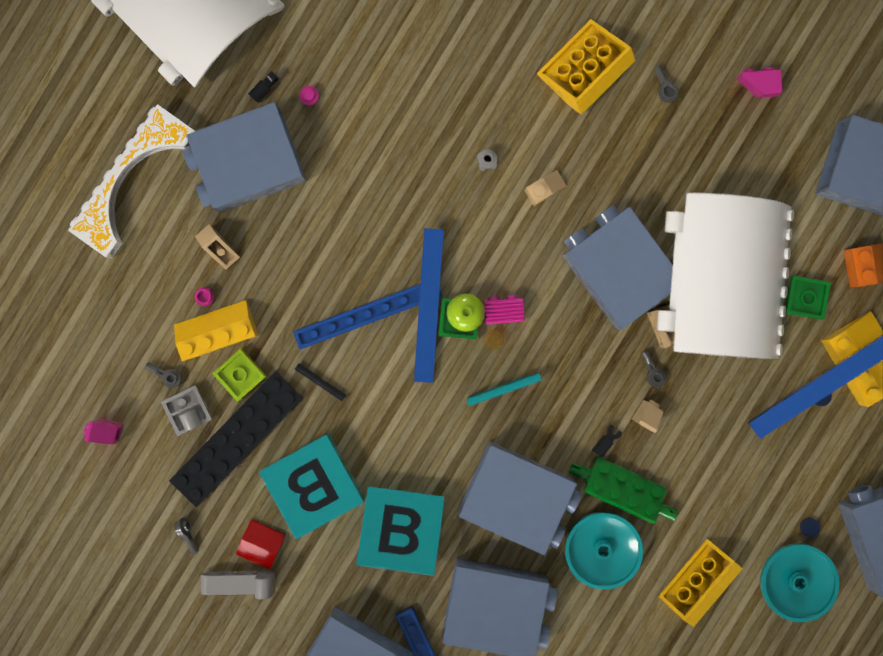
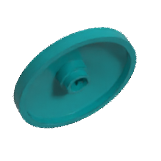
(603, 550)
(799, 582)

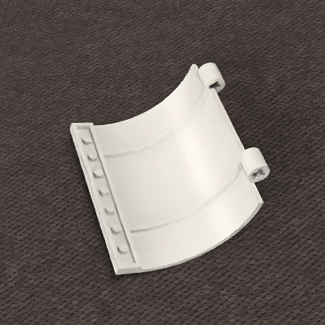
(188, 32)
(728, 275)

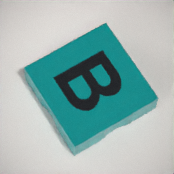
(312, 486)
(400, 531)

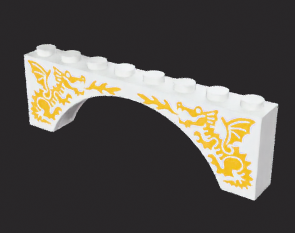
(97, 219)

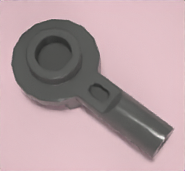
(668, 91)
(655, 376)
(170, 378)
(182, 529)

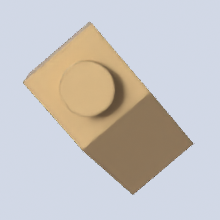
(545, 188)
(217, 246)
(648, 415)

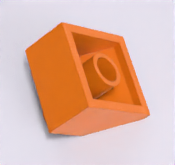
(864, 265)

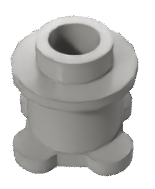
(487, 165)

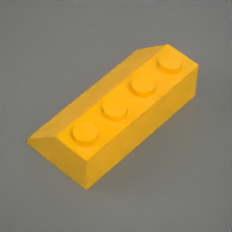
(214, 331)
(700, 583)

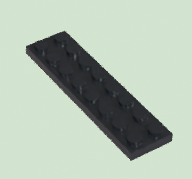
(236, 439)

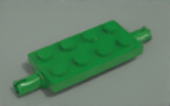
(624, 490)

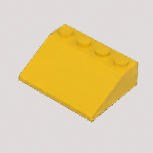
(587, 66)
(849, 339)

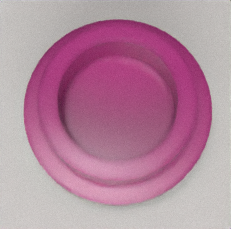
(309, 95)
(204, 296)

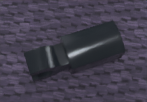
(263, 87)
(606, 441)

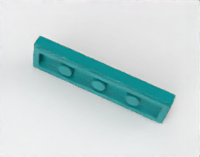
(502, 389)

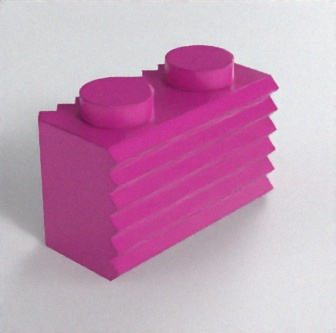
(504, 310)

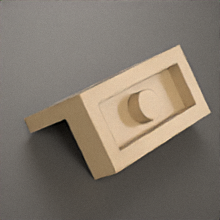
(664, 338)

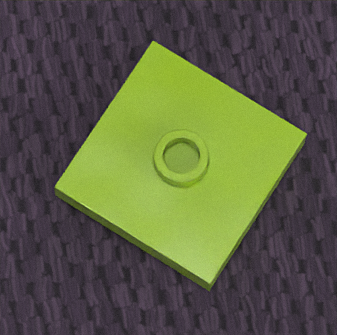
(239, 374)

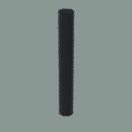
(320, 382)

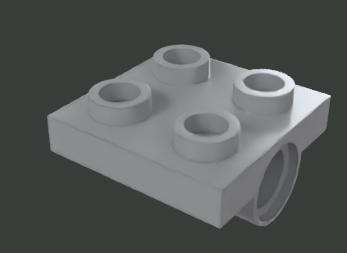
(187, 410)

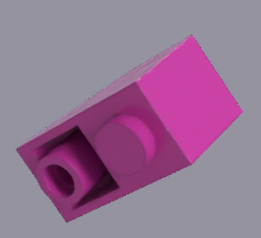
(762, 83)
(103, 431)

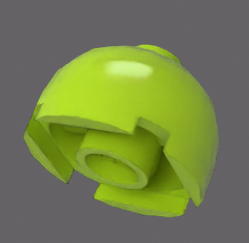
(465, 312)

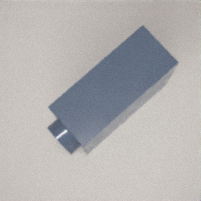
(243, 158)
(855, 165)
(620, 266)
(519, 499)
(865, 528)
(497, 609)
(350, 637)

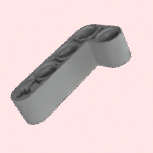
(239, 582)

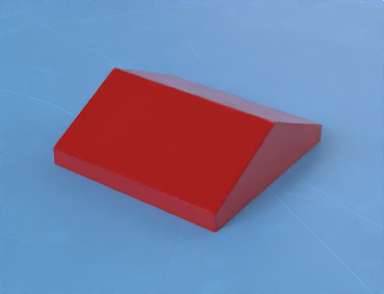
(260, 544)

